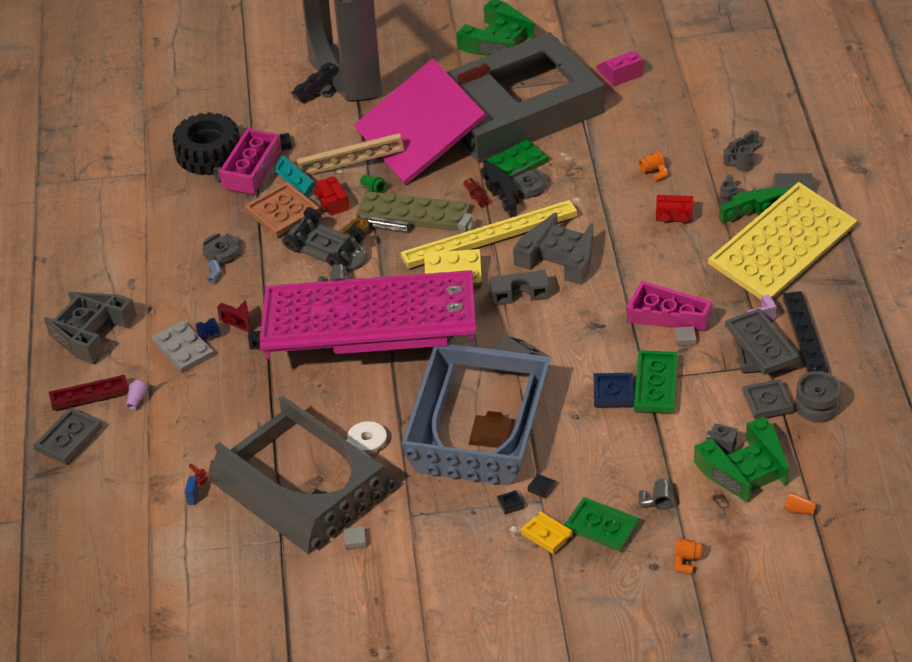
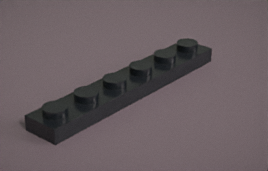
(804, 332)

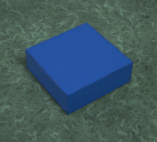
(191, 490)

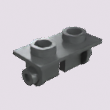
(748, 139)

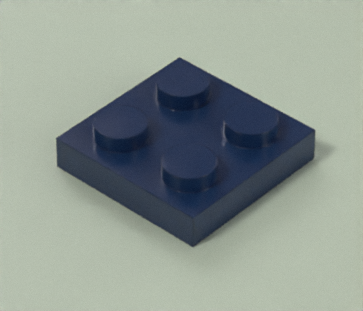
(613, 389)

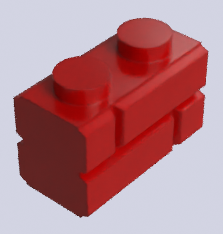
(331, 195)
(674, 208)

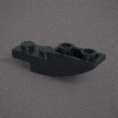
(502, 185)

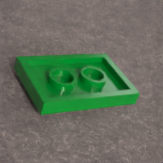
(520, 156)
(602, 524)

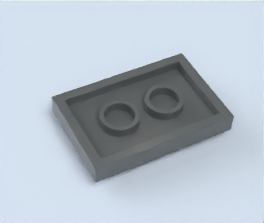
(68, 435)

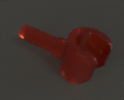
(200, 474)

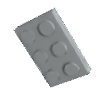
(182, 346)

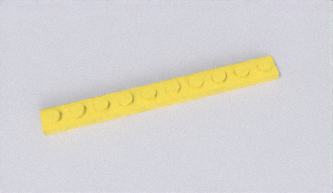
(489, 233)

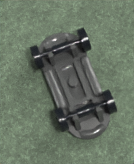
(326, 242)

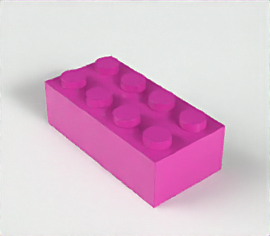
(250, 161)

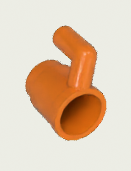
(653, 162)
(686, 550)

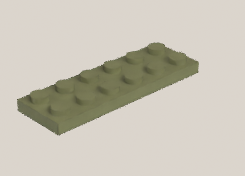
(415, 210)

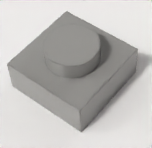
(466, 223)

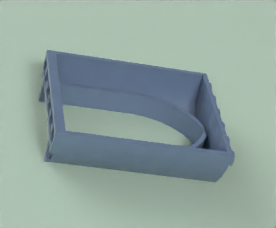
(421, 438)

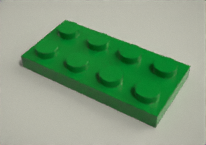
(655, 381)

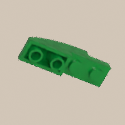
(749, 202)

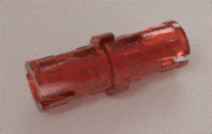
(476, 192)

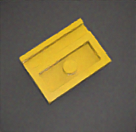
(546, 532)

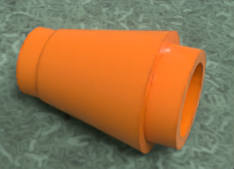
(798, 504)

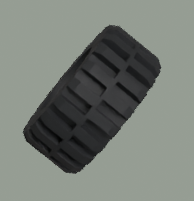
(204, 142)

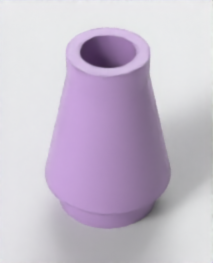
(136, 393)

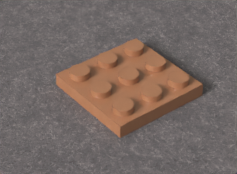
(280, 209)

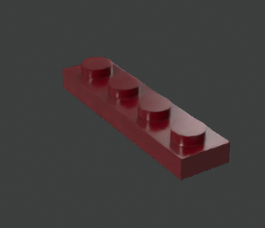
(88, 392)

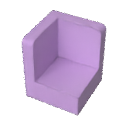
(767, 307)

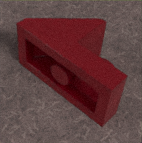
(235, 317)

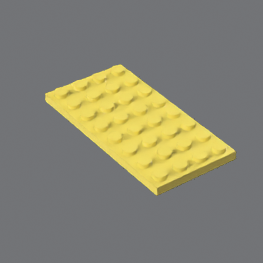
(782, 242)

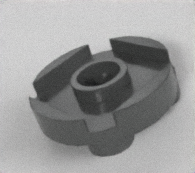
(535, 181)
(229, 247)

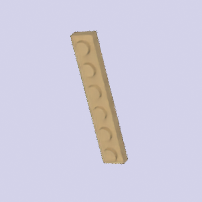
(351, 154)

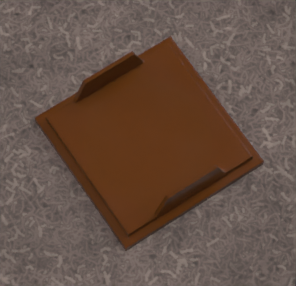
(491, 429)

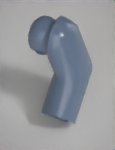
(215, 269)

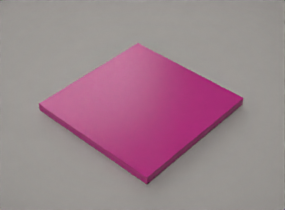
(427, 113)

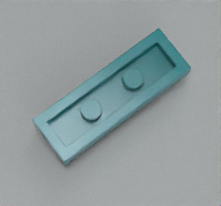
(294, 175)

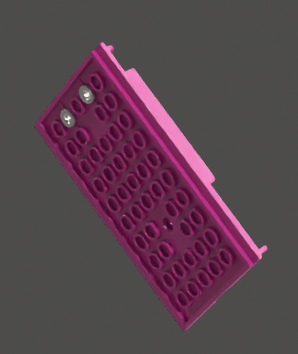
(369, 313)

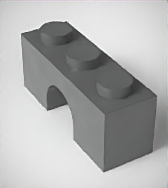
(532, 283)

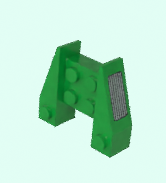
(505, 30)
(748, 467)

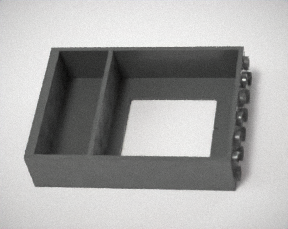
(535, 117)

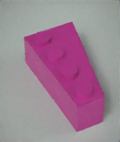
(668, 308)

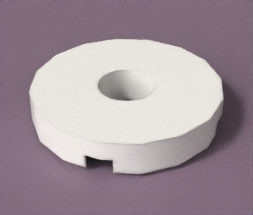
(368, 429)

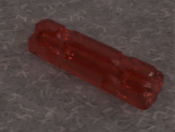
(473, 73)

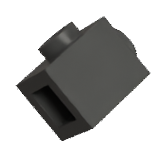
(724, 437)

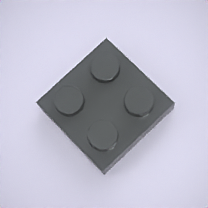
(767, 399)

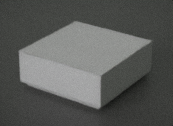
(685, 335)
(354, 538)

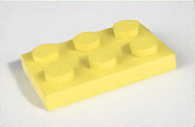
(455, 261)

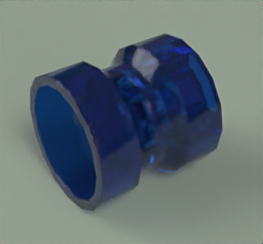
(207, 329)

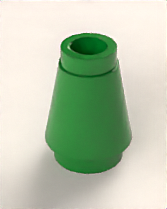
(373, 183)

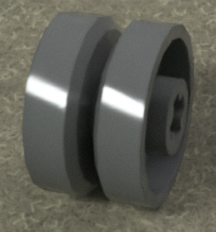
(818, 396)

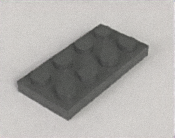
(761, 341)

